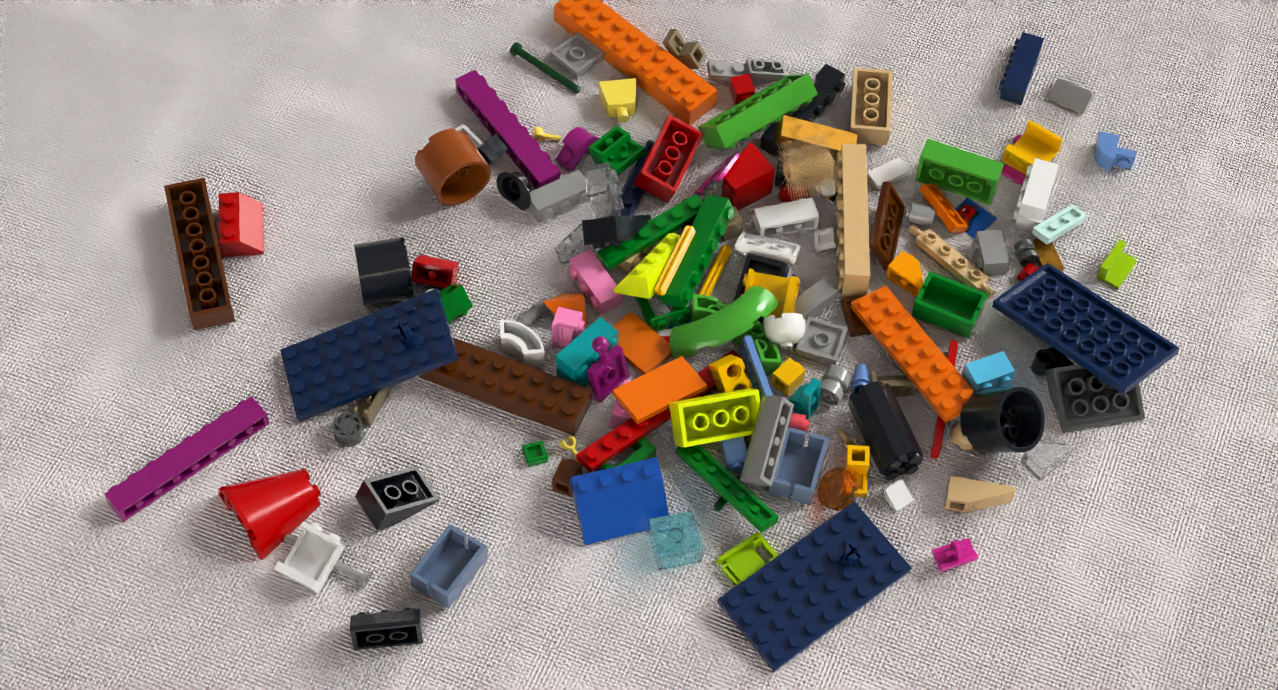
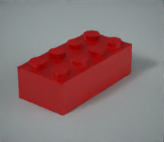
(668, 158)

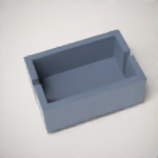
(799, 466)
(449, 566)

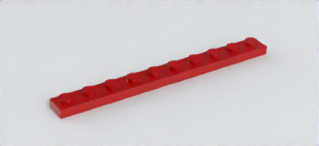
(630, 432)

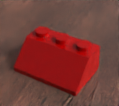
(240, 225)

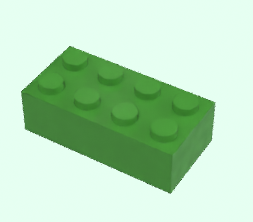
(959, 171)

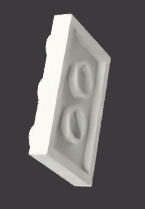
(767, 248)

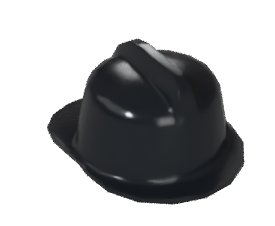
(515, 189)

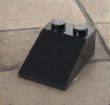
(612, 229)
(763, 266)
(395, 496)

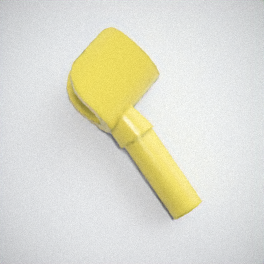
(539, 135)
(571, 447)

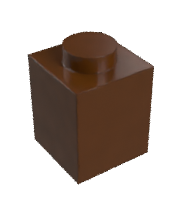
(564, 472)

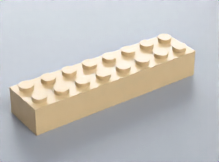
(852, 221)

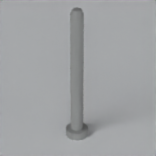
(362, 578)

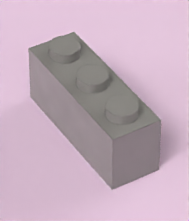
(558, 196)

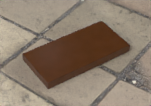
(887, 225)

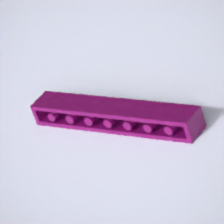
(500, 121)
(186, 458)

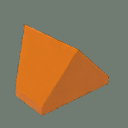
(570, 301)

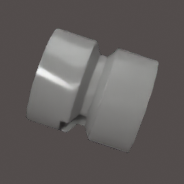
(833, 384)

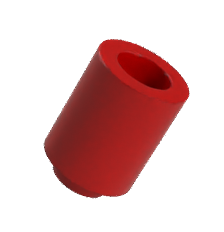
(785, 197)

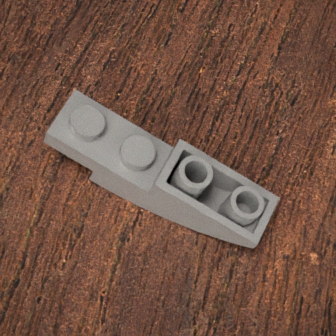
(760, 70)

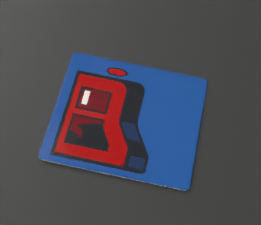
(975, 217)

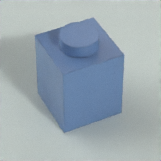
(734, 453)

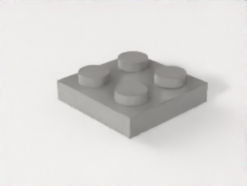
(577, 54)
(822, 341)

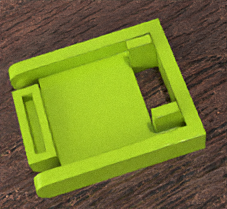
(744, 560)

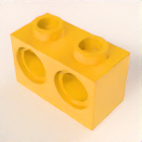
(727, 382)

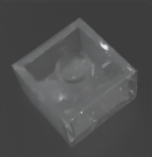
(603, 190)

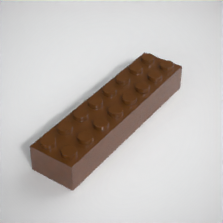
(199, 254)
(514, 387)

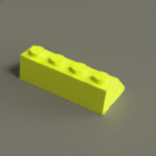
(644, 276)

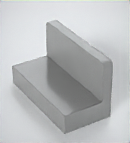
(1071, 95)

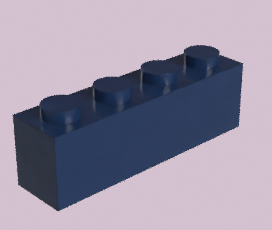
(1021, 68)

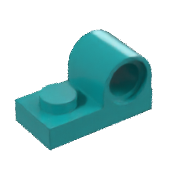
(807, 398)

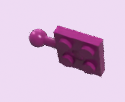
(608, 370)

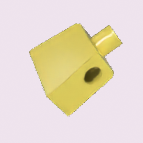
(618, 98)

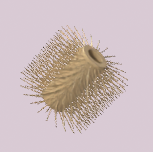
(807, 166)

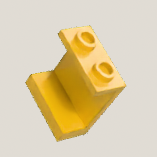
(1033, 144)
(782, 288)

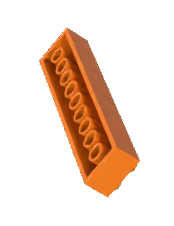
(639, 58)

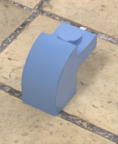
(1109, 155)

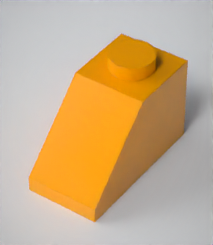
(906, 273)

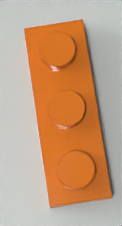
(943, 208)

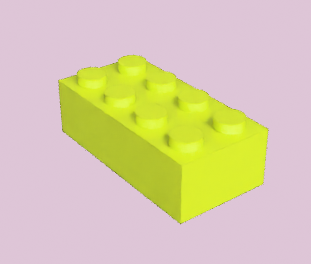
(714, 417)

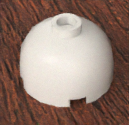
(785, 329)

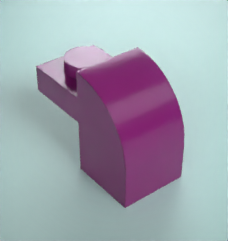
(575, 145)

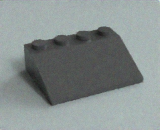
(1087, 401)

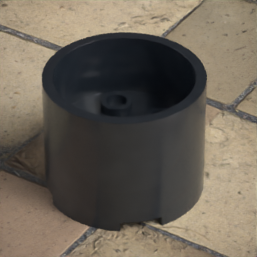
(384, 271)
(1003, 420)

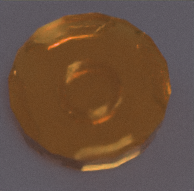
(837, 488)

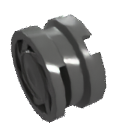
(347, 429)

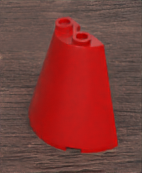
(271, 507)

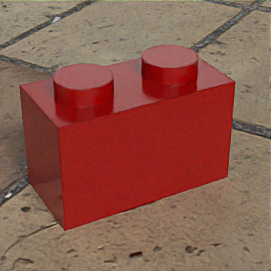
(434, 271)

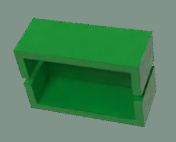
(949, 304)

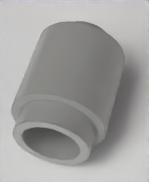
(919, 214)

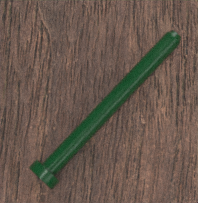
(516, 49)

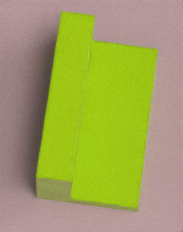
(1116, 266)

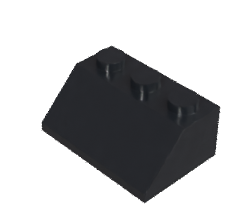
(386, 629)

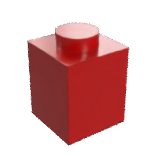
(741, 88)

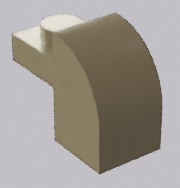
(688, 53)

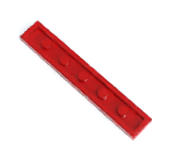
(940, 424)

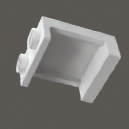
(311, 557)

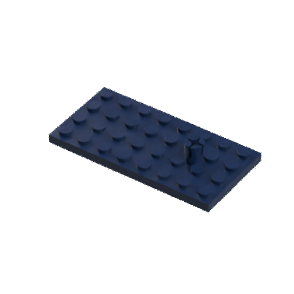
(1086, 328)
(368, 355)
(814, 586)

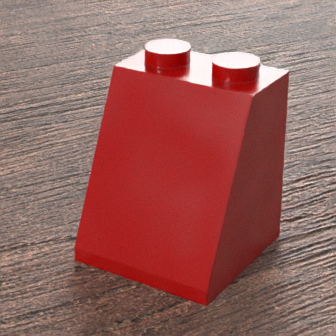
(748, 178)

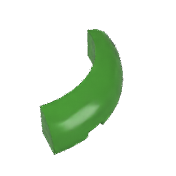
(723, 324)
(767, 351)

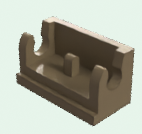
(899, 384)
(371, 406)

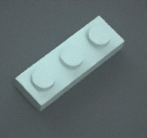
(1059, 224)

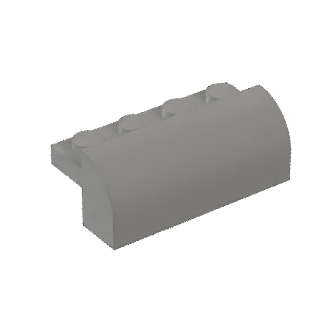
(766, 442)

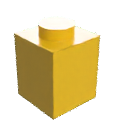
(788, 376)

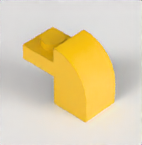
(858, 463)

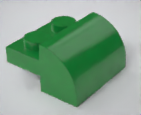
(616, 149)

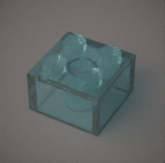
(675, 540)

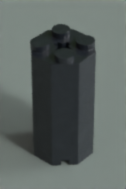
(885, 430)

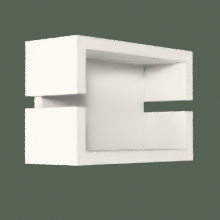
(1037, 192)

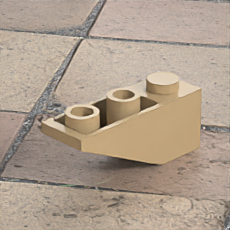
(972, 495)

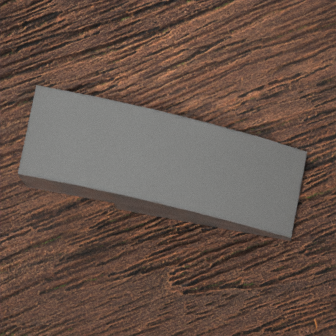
(815, 299)

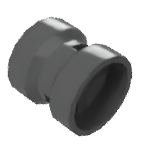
(1026, 252)

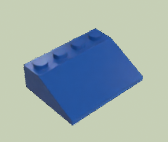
(618, 500)

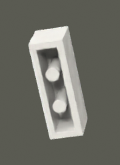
(786, 218)

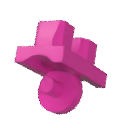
(954, 554)

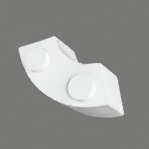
(522, 342)

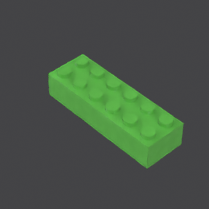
(758, 111)

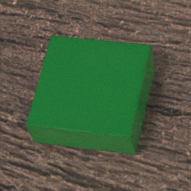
(535, 453)

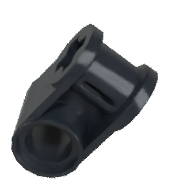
(1049, 359)

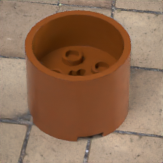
(452, 167)

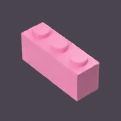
(594, 282)

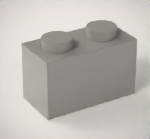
(990, 252)

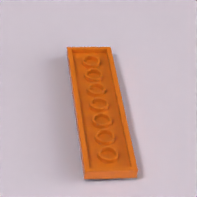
(914, 352)

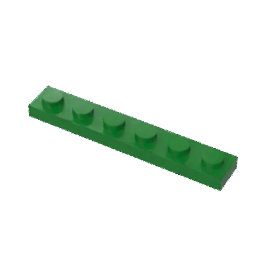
(652, 232)
(728, 486)

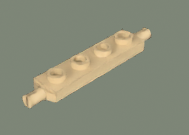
(951, 260)

